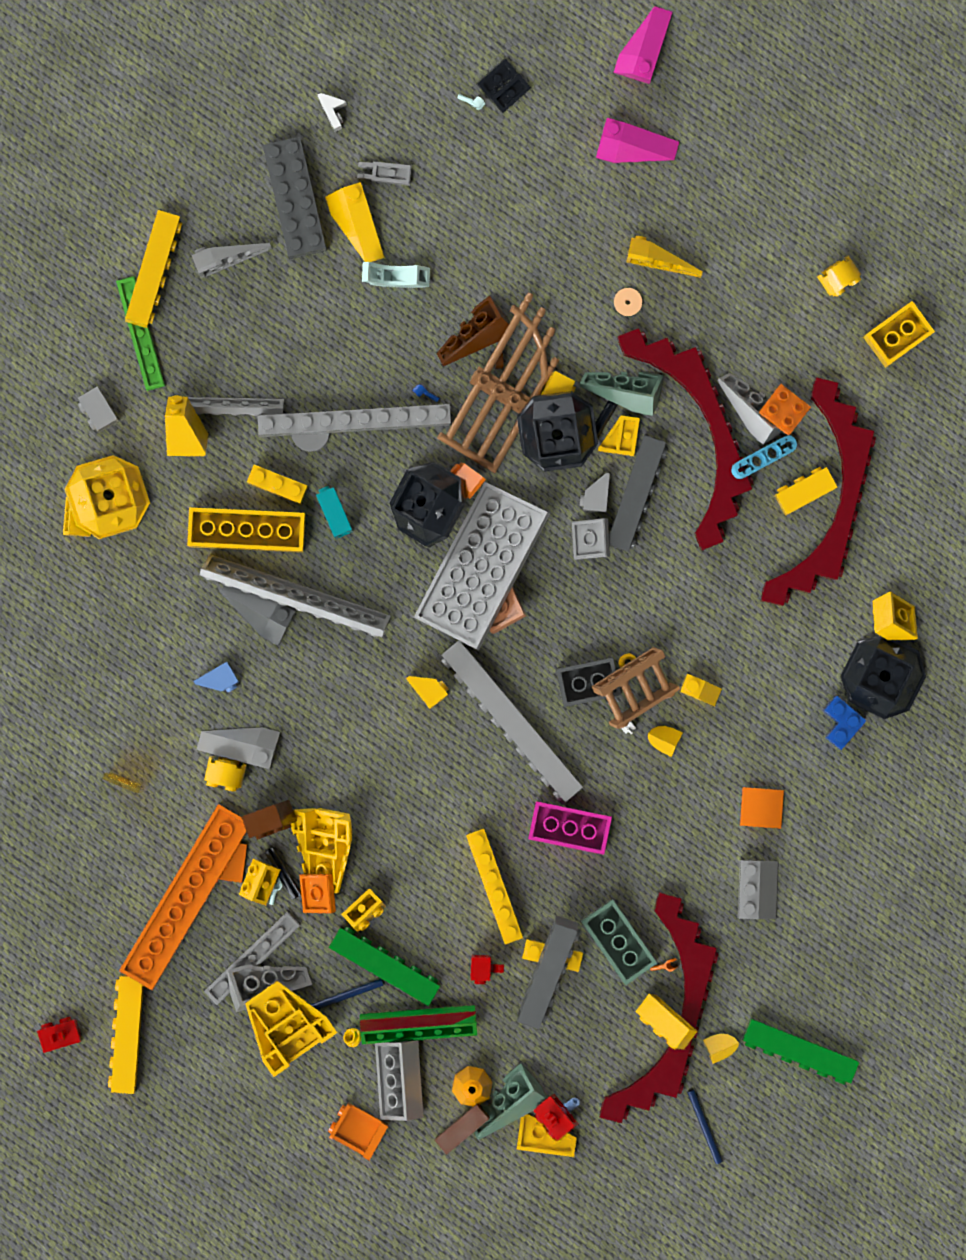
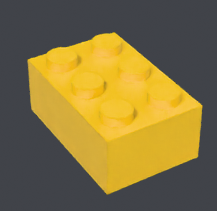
(898, 334)

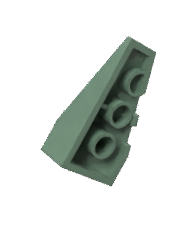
(633, 393)
(514, 1101)

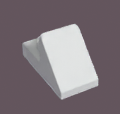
(330, 105)

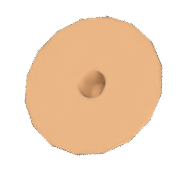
(631, 295)

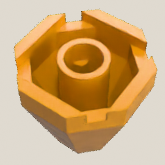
(470, 1077)

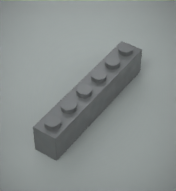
(636, 493)
(547, 972)

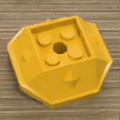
(104, 516)

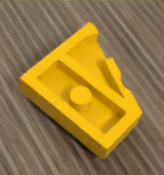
(621, 437)

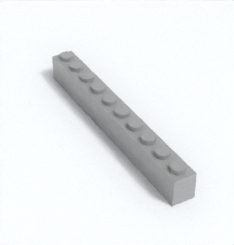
(354, 420)
(512, 721)

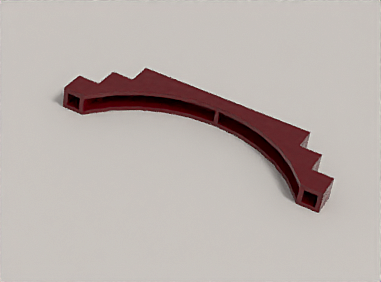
(690, 373)
(854, 453)
(668, 1071)

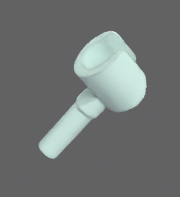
(478, 102)
(277, 887)

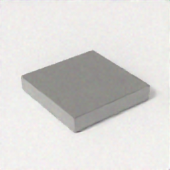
(590, 539)

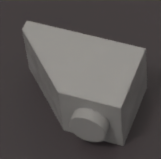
(596, 495)

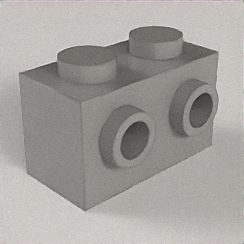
(98, 410)

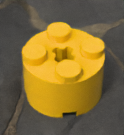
(839, 276)
(225, 773)

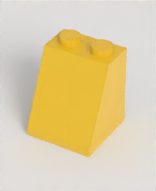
(184, 429)

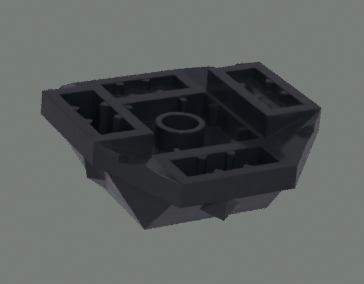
(562, 412)
(443, 505)
(863, 680)

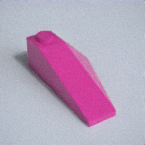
(642, 50)

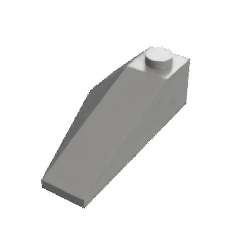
(219, 258)
(245, 745)
(251, 980)

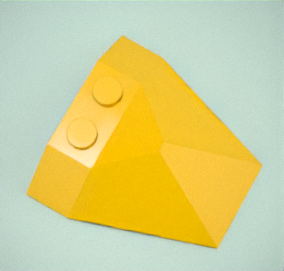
(324, 841)
(285, 1026)

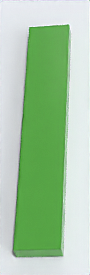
(142, 341)

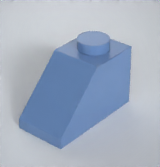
(220, 679)

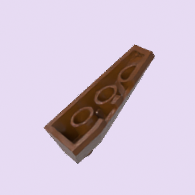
(480, 332)

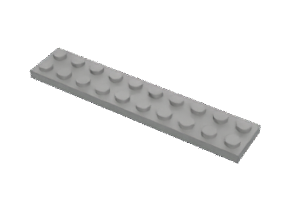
(295, 595)

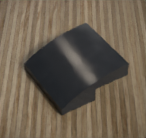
(508, 93)

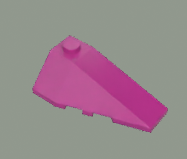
(630, 143)

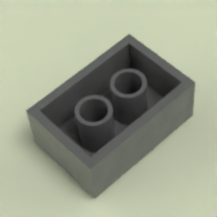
(577, 680)

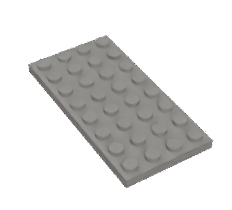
(481, 565)

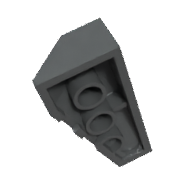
(264, 615)

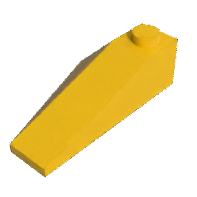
(352, 214)
(651, 255)

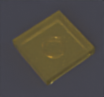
(123, 782)

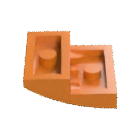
(761, 807)

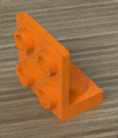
(784, 409)

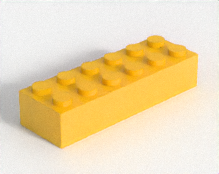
(246, 530)

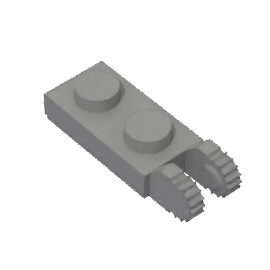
(386, 173)

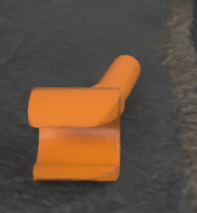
(666, 965)

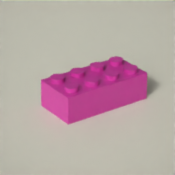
(569, 827)

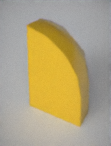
(664, 739)
(720, 1046)

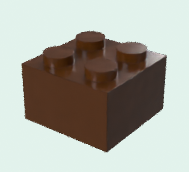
(269, 820)

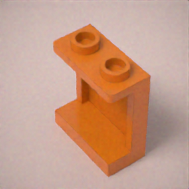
(358, 1130)

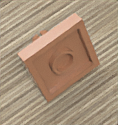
(509, 613)

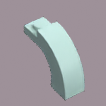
(396, 276)

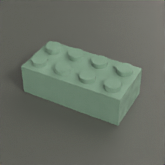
(618, 942)

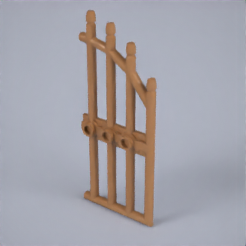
(500, 390)

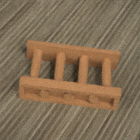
(621, 678)

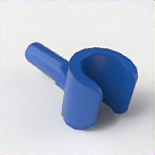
(419, 390)

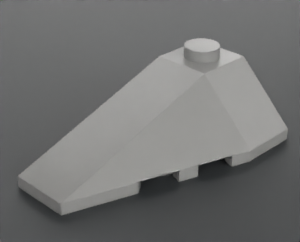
(748, 407)

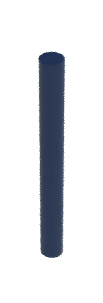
(347, 994)
(705, 1127)

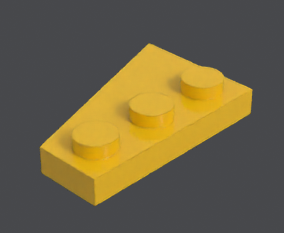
(535, 1138)

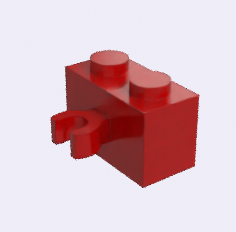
(481, 968)
(59, 1035)
(555, 1117)

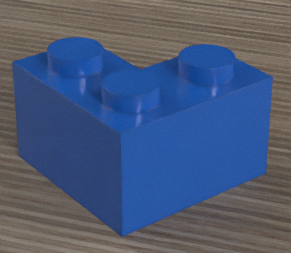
(847, 722)

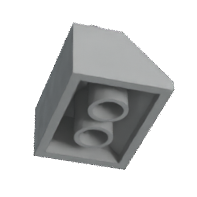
(757, 889)

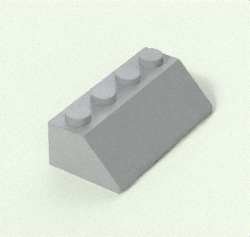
(399, 1080)

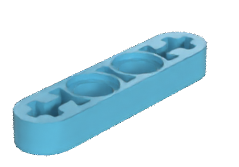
(763, 455)

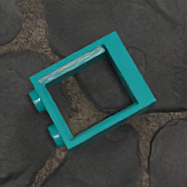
(334, 512)

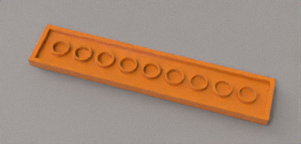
(184, 898)

